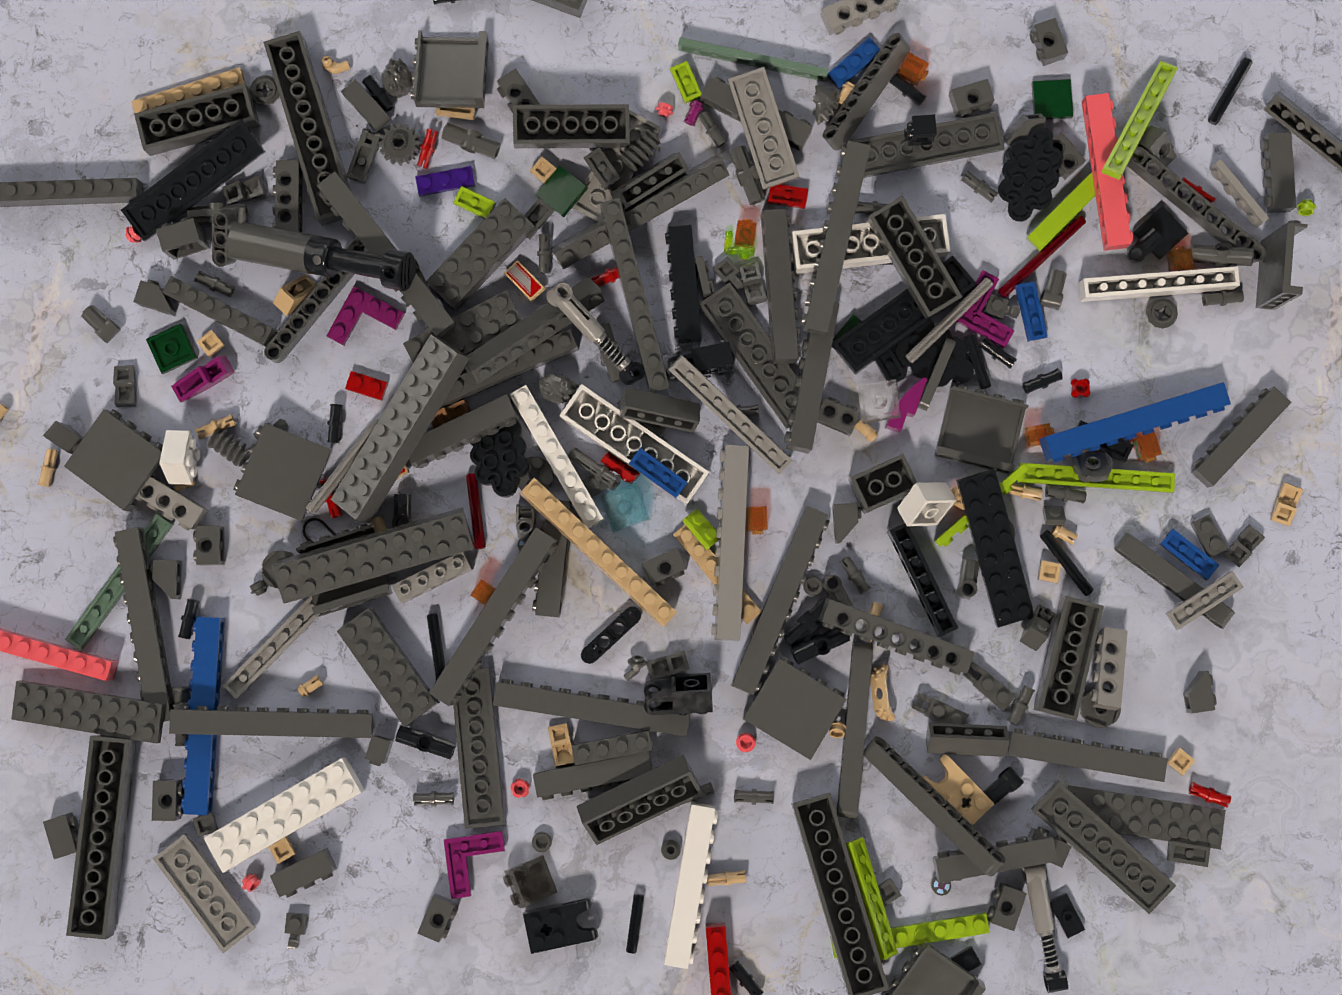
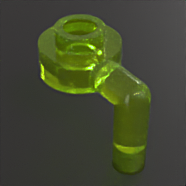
(743, 252)

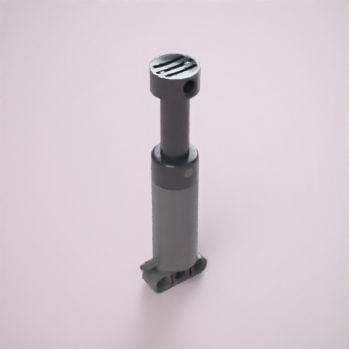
(303, 252)

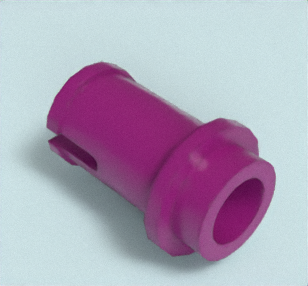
(694, 111)

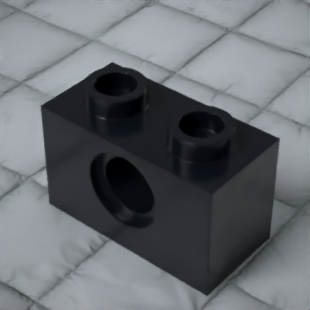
(921, 130)

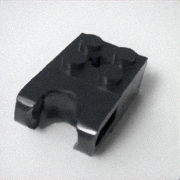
(707, 359)
(680, 694)
(564, 925)

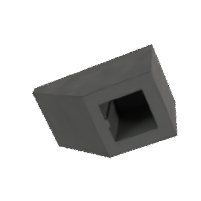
(1023, 127)
(1038, 628)
(1199, 694)

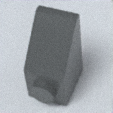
(150, 296)
(63, 436)
(844, 519)
(167, 576)

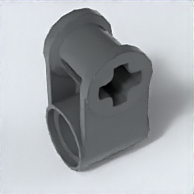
(525, 518)

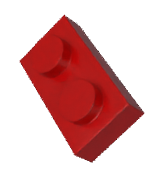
(788, 196)
(366, 385)
(615, 464)

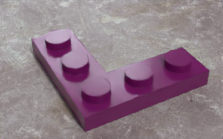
(351, 311)
(982, 323)
(456, 858)

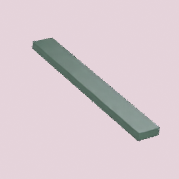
(752, 59)
(113, 590)

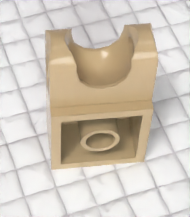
(957, 786)

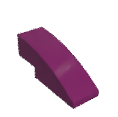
(203, 378)
(908, 406)

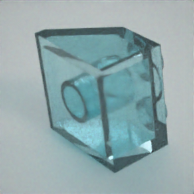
(625, 507)

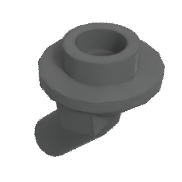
(636, 663)

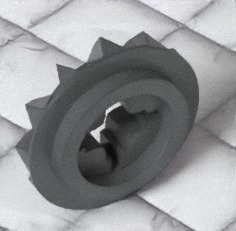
(260, 84)
(1170, 311)

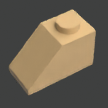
(293, 294)

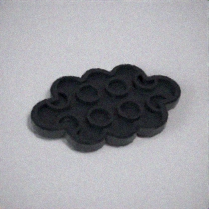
(1030, 174)
(958, 367)
(501, 460)

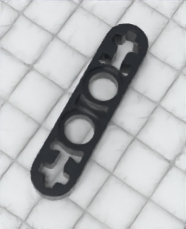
(608, 632)

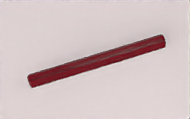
(1044, 254)

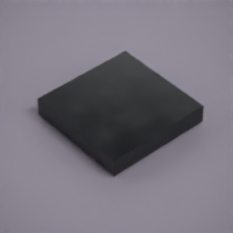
(1167, 227)

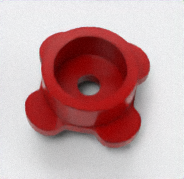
(1085, 388)

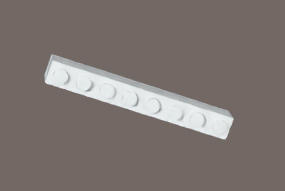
(1159, 284)
(556, 457)

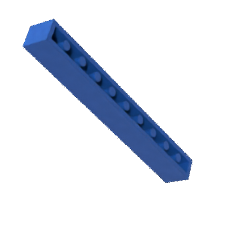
(1131, 422)
(204, 692)

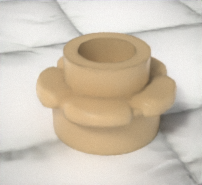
(837, 729)

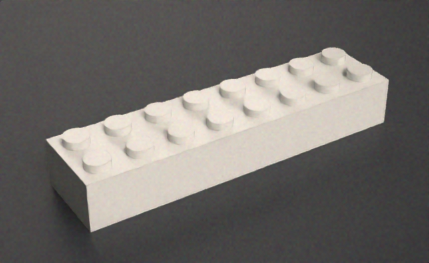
(863, 244)
(625, 437)
(284, 814)
(689, 885)

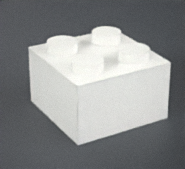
(179, 457)
(926, 504)

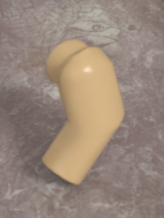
(333, 66)

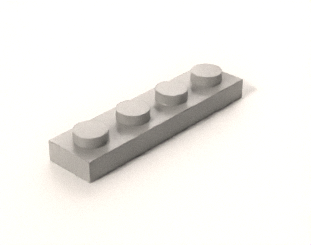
(1242, 198)
(1204, 600)

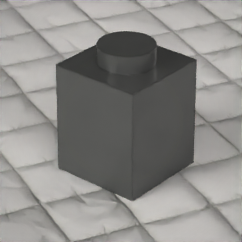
(379, 750)

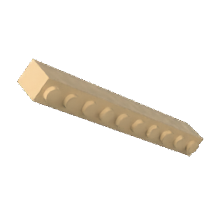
(597, 552)

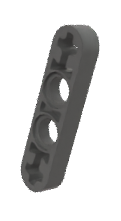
(936, 374)

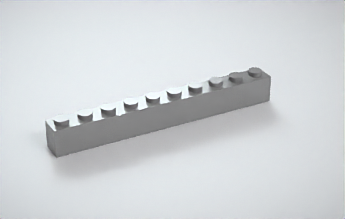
(731, 543)

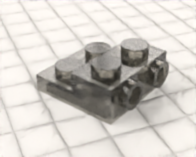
(529, 882)

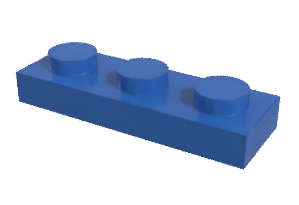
(853, 63)
(1031, 311)
(658, 473)
(1189, 554)

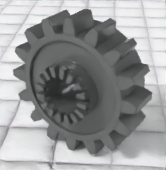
(396, 135)

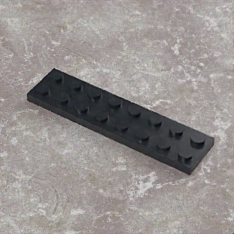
(193, 180)
(892, 323)
(995, 548)

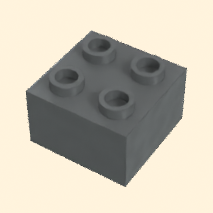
(182, 238)

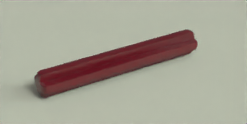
(475, 510)

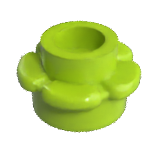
(1306, 207)

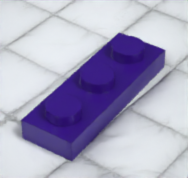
(445, 181)

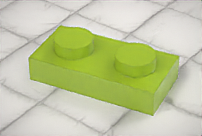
(685, 82)
(474, 202)
(701, 528)

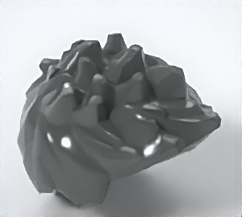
(397, 78)
(825, 102)
(557, 388)

